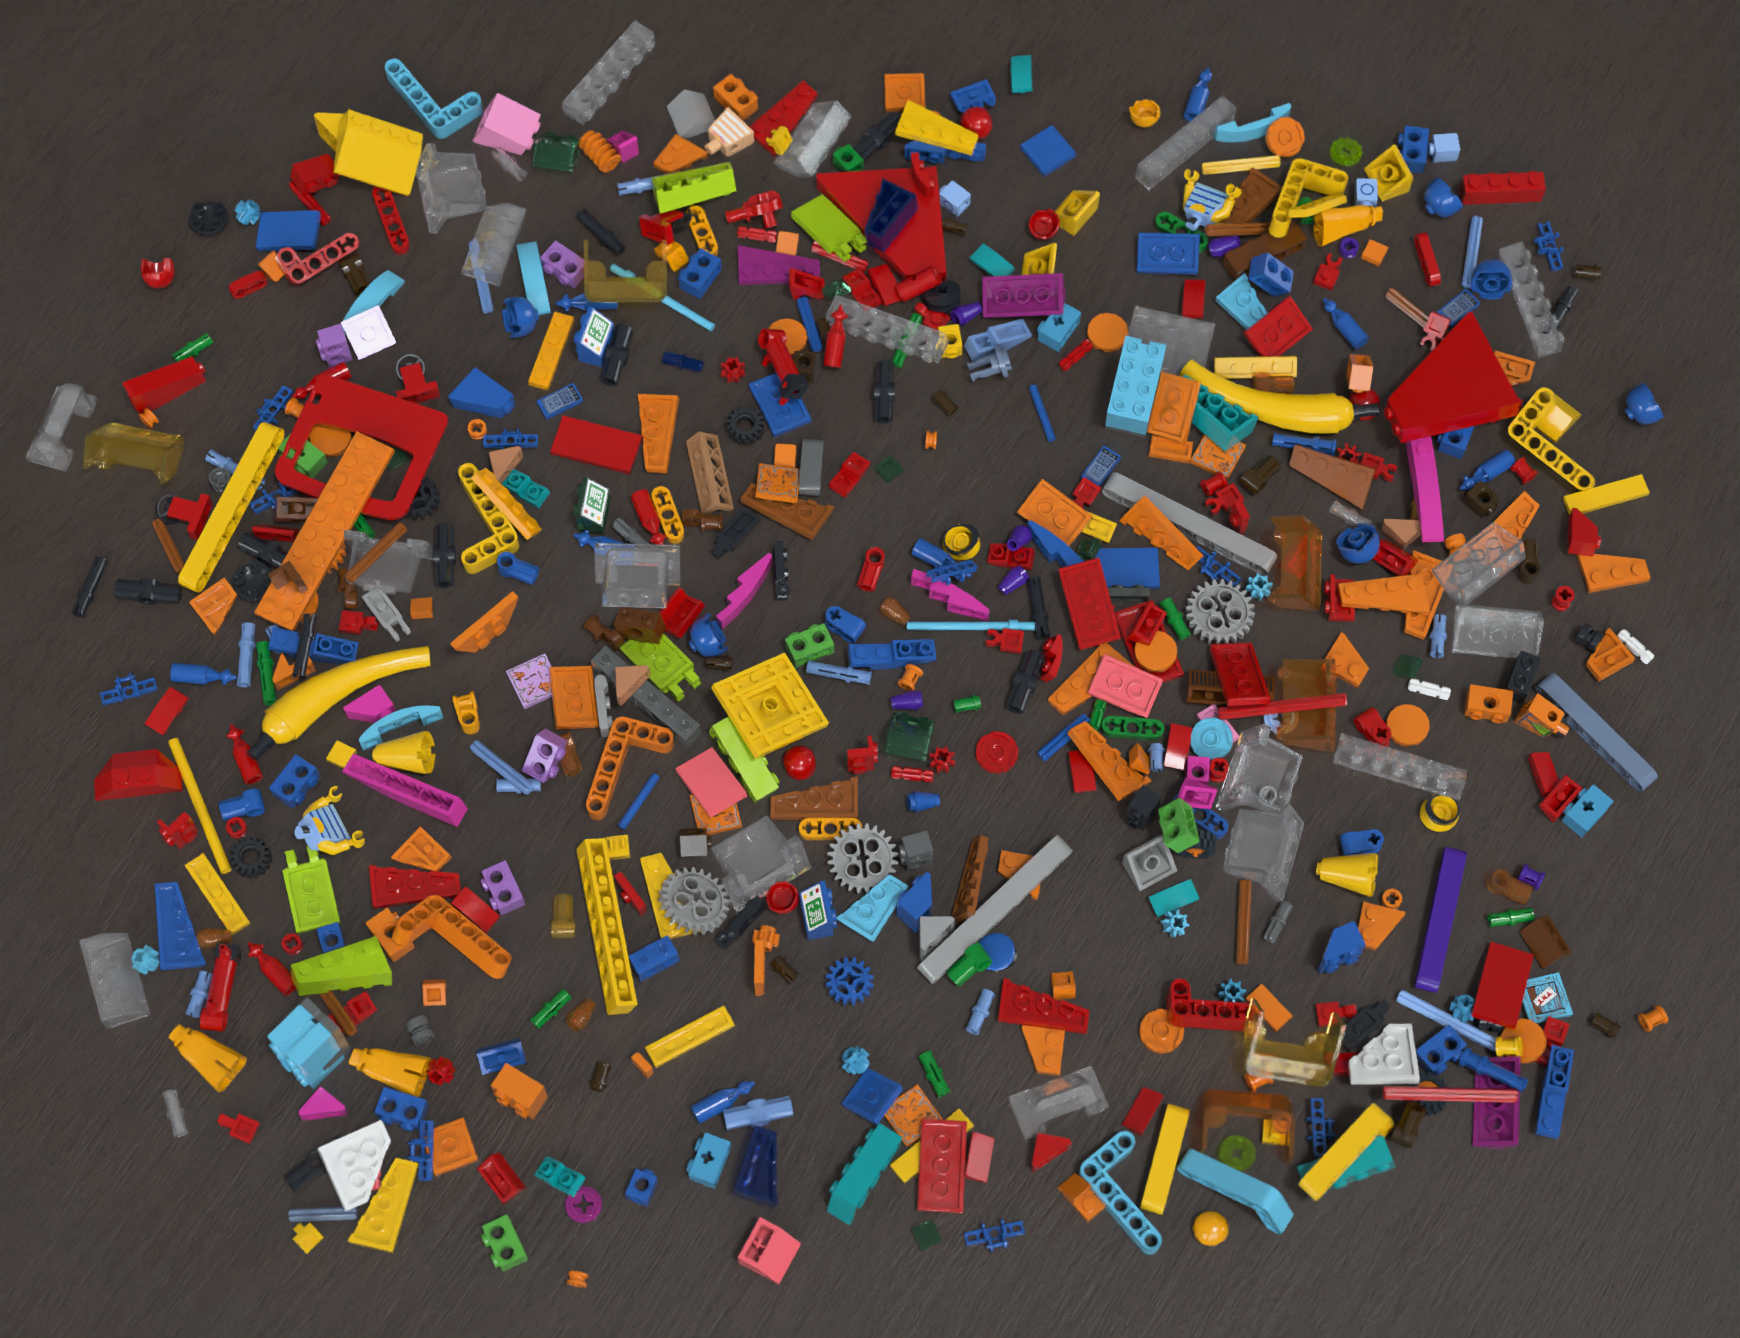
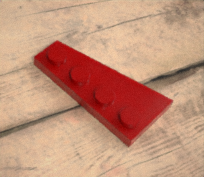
(784, 113)
(403, 887)
(1031, 1008)

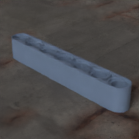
(1597, 733)

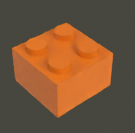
(519, 1092)

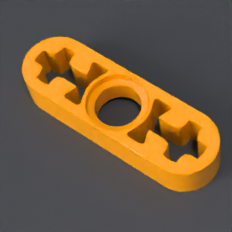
(703, 224)
(665, 523)
(825, 821)

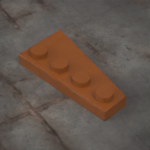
(1256, 195)
(1337, 474)
(802, 517)
(827, 801)
(970, 882)

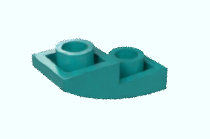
(1021, 74)
(991, 262)
(525, 489)
(1174, 897)
(559, 1176)

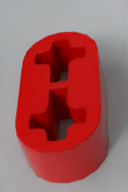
(248, 284)

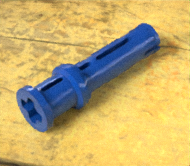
(1316, 443)
(1483, 1066)

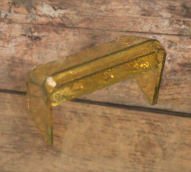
(625, 289)
(134, 448)
(1290, 1062)

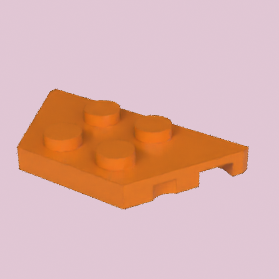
(487, 627)

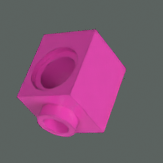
(1198, 764)

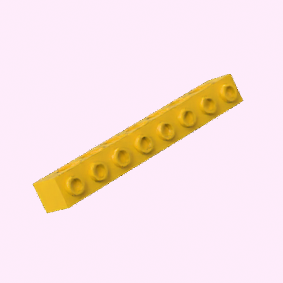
(606, 926)

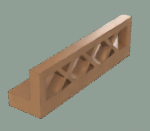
(705, 472)

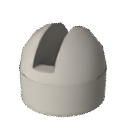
(1265, 791)

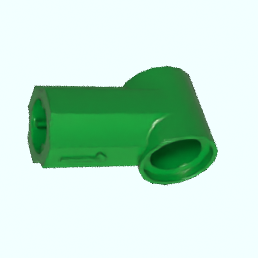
(974, 961)

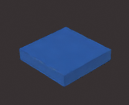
(1047, 151)
(872, 1096)

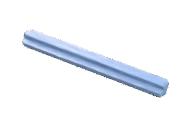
(1445, 1019)

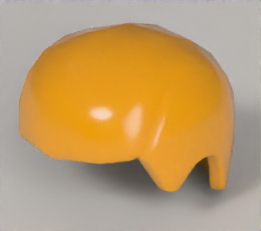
(1145, 113)
(1210, 1228)

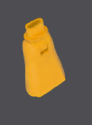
(1340, 222)
(210, 1058)
(394, 1069)

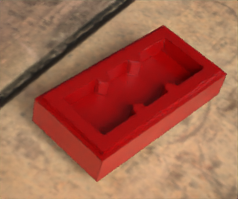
(1239, 517)
(629, 894)

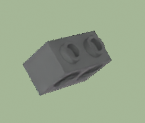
(916, 851)

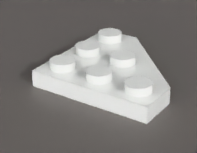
(1387, 1058)
(355, 1163)

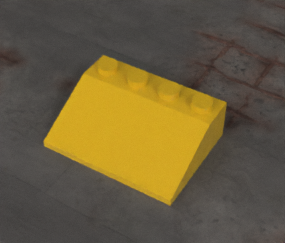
(377, 152)

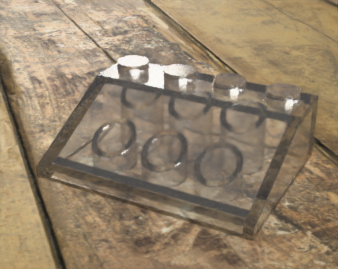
(1183, 336)

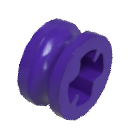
(1351, 242)

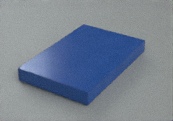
(288, 229)
(1168, 253)
(778, 417)
(1130, 566)

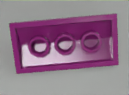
(1023, 295)
(1497, 1122)

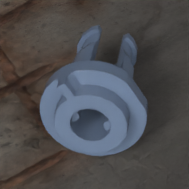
(999, 361)

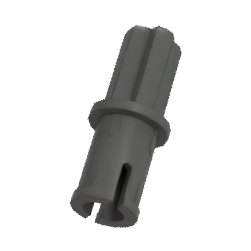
(628, 532)
(1278, 921)

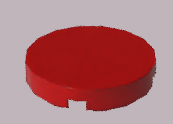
(996, 752)

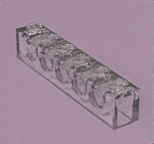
(635, 35)
(1184, 143)
(899, 327)
(1543, 343)
(1400, 766)

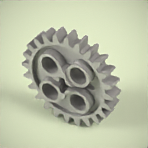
(1202, 618)
(842, 860)
(694, 901)

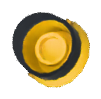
(961, 541)
(1439, 813)

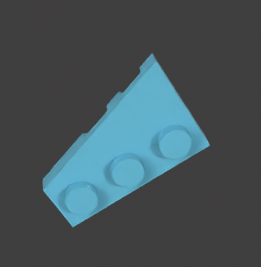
(1241, 302)
(874, 909)

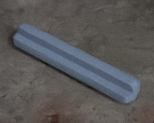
(321, 1214)

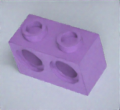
(567, 261)
(333, 345)
(542, 754)
(506, 886)

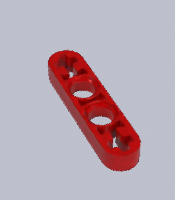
(393, 218)

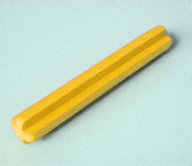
(1240, 164)

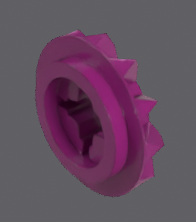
(592, 1211)

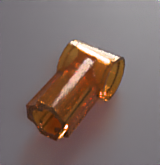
(1278, 384)
(570, 763)
(1511, 887)

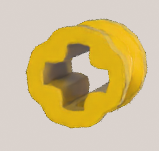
(1509, 1046)

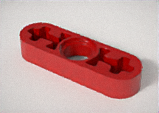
(1427, 259)

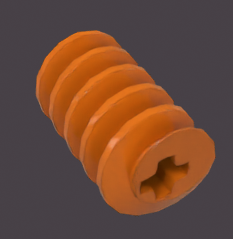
(599, 151)

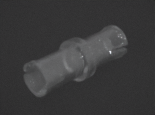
(509, 164)
(1349, 515)
(175, 1113)

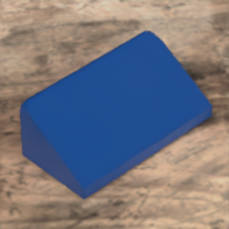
(496, 1056)

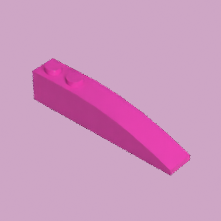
(1425, 488)
(407, 790)

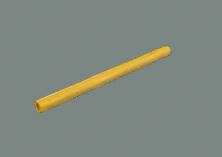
(199, 806)

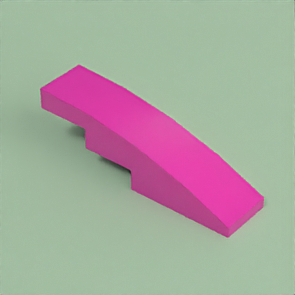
(748, 586)
(956, 599)

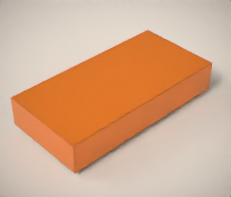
(1170, 449)
(1275, 1013)

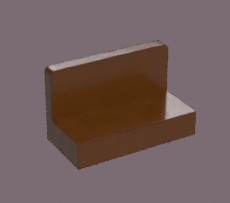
(286, 574)
(1545, 941)

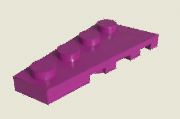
(770, 267)

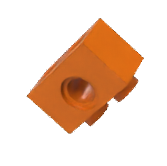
(1498, 698)
(380, 926)

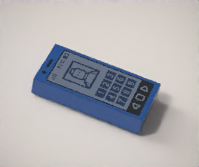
(1459, 307)
(559, 401)
(1101, 466)

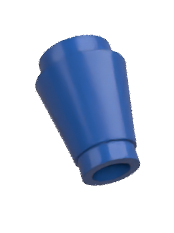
(921, 801)

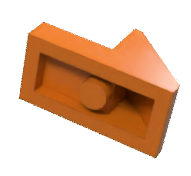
(283, 673)
(1082, 1198)

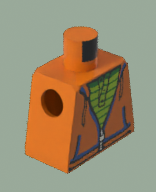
(1541, 717)

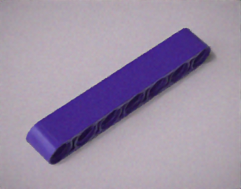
(1440, 919)

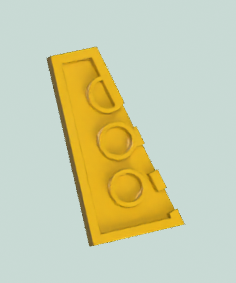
(930, 128)

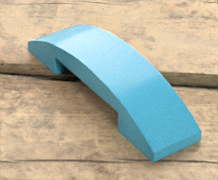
(1231, 133)
(533, 276)
(375, 294)
(397, 719)

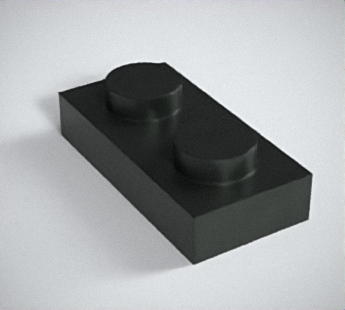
(1137, 593)

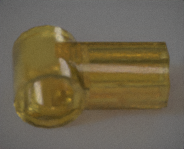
(563, 923)

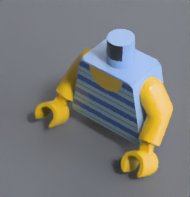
(1205, 204)
(324, 829)

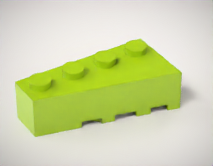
(692, 186)
(754, 773)
(344, 968)

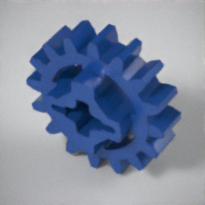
(841, 983)

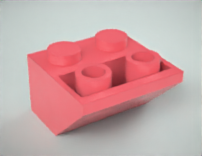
(769, 1251)

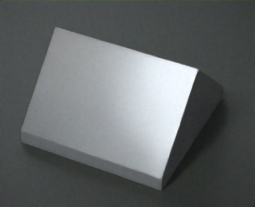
(690, 114)
(1149, 863)
(933, 932)

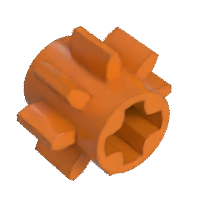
(768, 935)

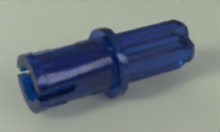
(682, 361)

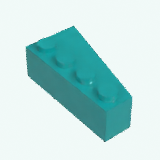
(1221, 420)
(1372, 1160)
(863, 1173)

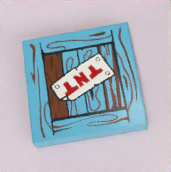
(1545, 998)

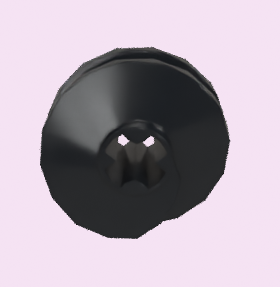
(943, 297)

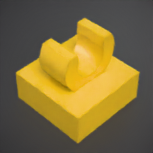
(780, 140)
(618, 847)
(1270, 1135)
(307, 1236)

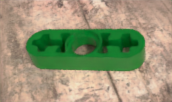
(1179, 224)
(1117, 720)

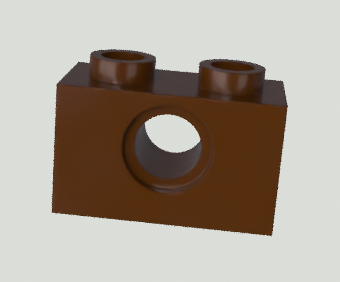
(293, 509)
(639, 625)

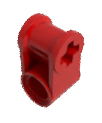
(1371, 725)

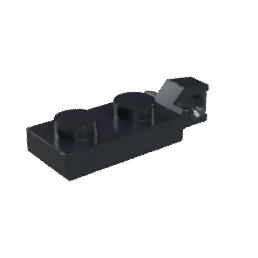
(735, 532)
(780, 573)
(741, 923)
(1363, 1025)

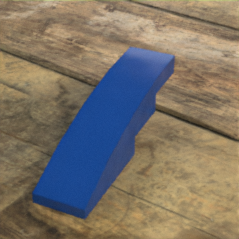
(1052, 546)

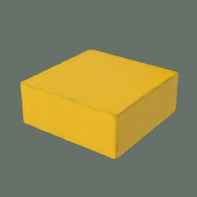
(340, 754)

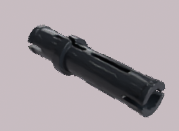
(607, 237)
(1564, 304)
(86, 594)
(1039, 615)
(305, 639)

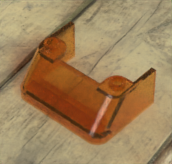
(1299, 563)
(1220, 1103)

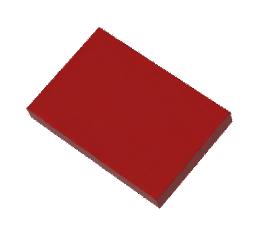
(1278, 329)

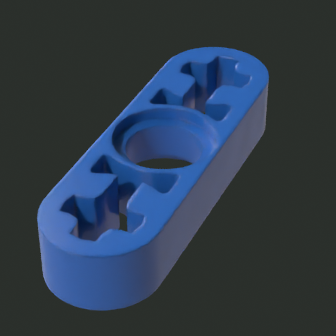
(1216, 820)

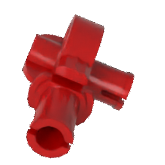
(761, 203)

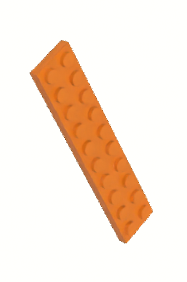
(325, 528)

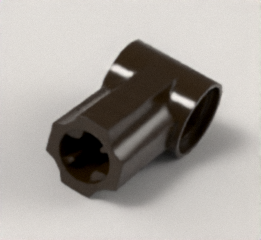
(354, 270)
(1257, 478)
(1531, 562)
(1407, 1127)

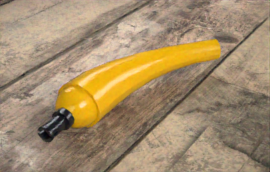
(1295, 412)
(314, 697)

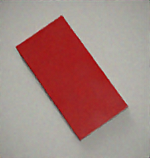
(596, 445)
(1089, 604)
(1126, 619)
(1239, 674)
(1502, 985)
(941, 1166)

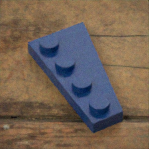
(175, 931)

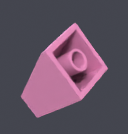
(507, 126)

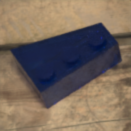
(890, 214)
(758, 1169)

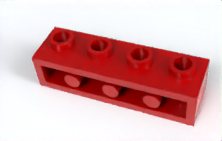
(1502, 188)

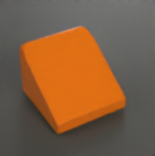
(787, 243)
(271, 267)
(785, 455)
(421, 608)
(1138, 759)
(1063, 985)
(434, 992)

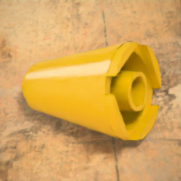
(407, 753)
(1350, 872)

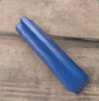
(809, 324)
(1060, 739)

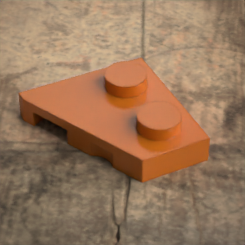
(1045, 1048)

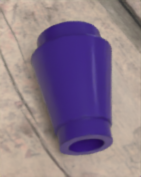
(1221, 245)
(963, 314)
(1019, 537)
(1014, 579)
(908, 701)

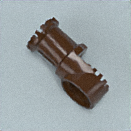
(707, 522)
(349, 590)
(601, 632)

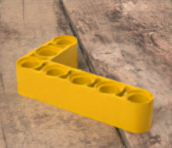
(1309, 176)
(1545, 446)
(490, 517)
(1346, 1150)

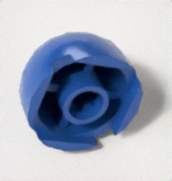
(1441, 199)
(1491, 279)
(519, 316)
(1642, 406)
(1359, 543)
(707, 637)

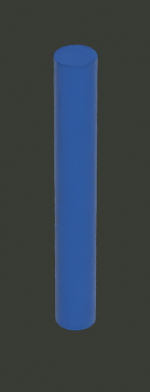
(1042, 413)
(638, 801)

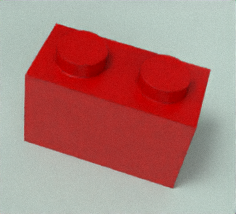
(314, 174)

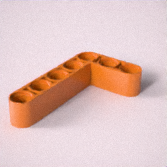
(617, 759)
(457, 930)

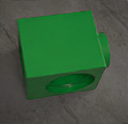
(847, 153)

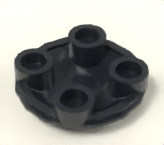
(208, 217)
(251, 581)

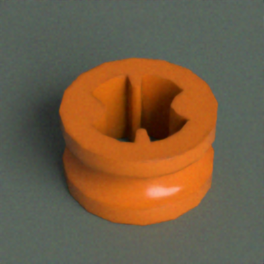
(148, 418)
(478, 423)
(931, 439)
(1396, 894)
(577, 1279)

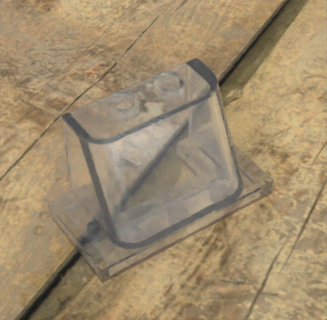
(448, 186)
(47, 444)
(393, 569)
(636, 573)
(1258, 764)
(1264, 848)
(758, 860)
(1056, 1099)

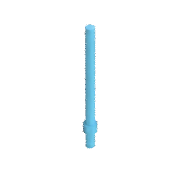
(670, 302)
(1012, 624)

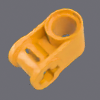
(467, 709)

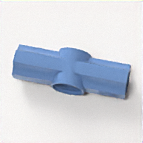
(758, 1112)

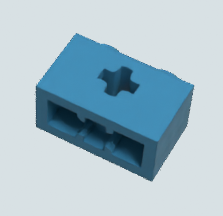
(1058, 328)
(1595, 802)
(709, 1173)

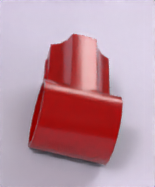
(871, 570)

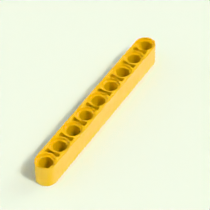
(231, 507)

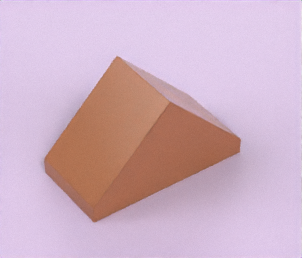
(505, 461)
(1401, 531)
(629, 680)

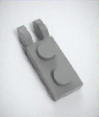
(385, 612)
(603, 704)

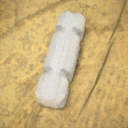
(1635, 646)
(1429, 689)

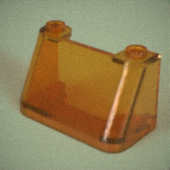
(1315, 727)

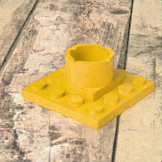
(770, 705)

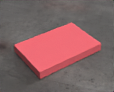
(1125, 686)
(711, 782)

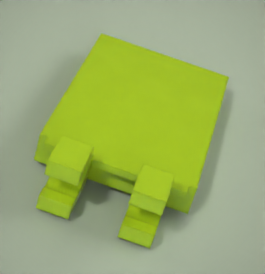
(829, 227)
(666, 665)
(310, 892)

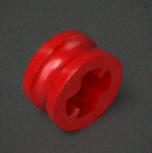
(236, 835)
(295, 949)

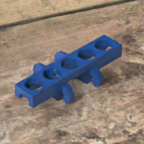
(1548, 250)
(264, 411)
(518, 436)
(271, 502)
(952, 570)
(1215, 574)
(135, 687)
(1321, 1121)
(421, 1159)
(987, 1237)

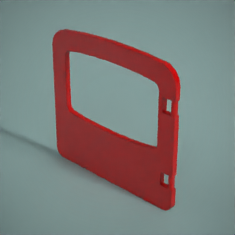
(376, 416)

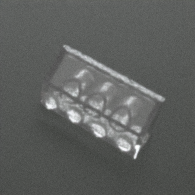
(813, 138)
(494, 243)
(1479, 563)
(1496, 631)
(113, 980)

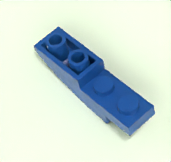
(937, 154)
(323, 647)
(891, 655)
(1554, 1091)

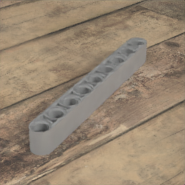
(1194, 525)
(995, 909)

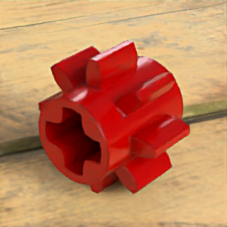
(733, 369)
(1351, 450)
(939, 764)
(440, 1070)

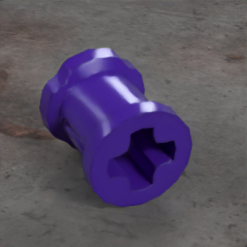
(1531, 876)

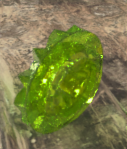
(1342, 157)
(1239, 1143)

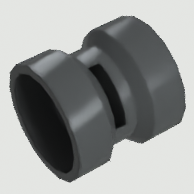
(217, 477)
(419, 1028)

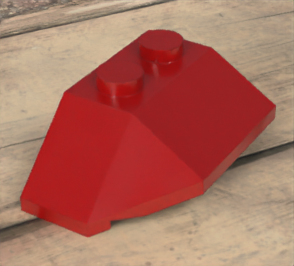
(137, 775)

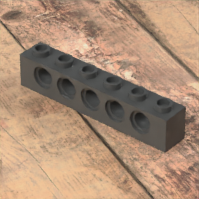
(650, 700)

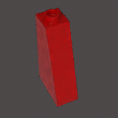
(164, 384)

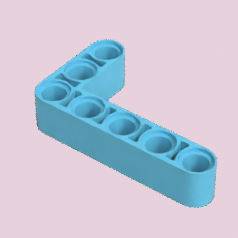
(426, 103)
(1240, 1187)
(1116, 1194)

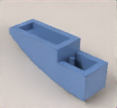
(1004, 335)

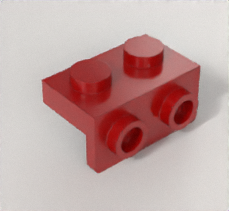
(1332, 605)
(680, 612)
(862, 759)
(179, 832)

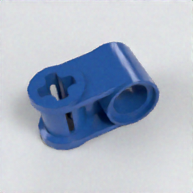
(845, 624)
(1359, 843)

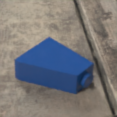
(482, 395)

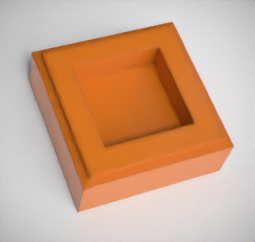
(1374, 252)
(641, 1063)

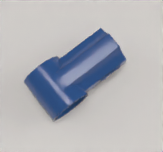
(519, 569)
(248, 804)

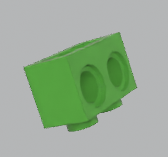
(812, 649)
(1178, 825)
(507, 1241)

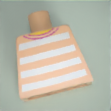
(728, 134)

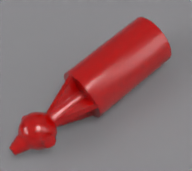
(835, 340)
(339, 371)
(648, 515)
(247, 766)
(273, 969)

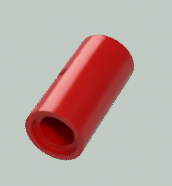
(919, 283)

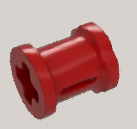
(1523, 470)
(1213, 484)
(1563, 597)
(1218, 776)

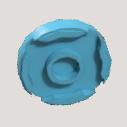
(1211, 738)

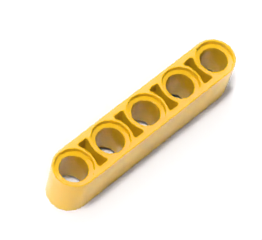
(1165, 1159)

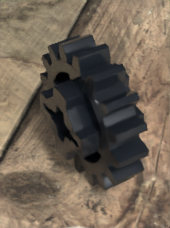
(422, 503)

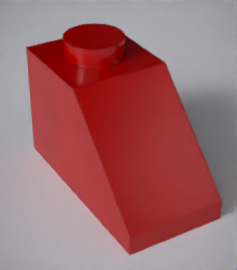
(1582, 534)

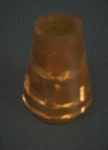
(894, 610)
(209, 936)
(579, 1017)

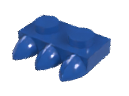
(973, 96)

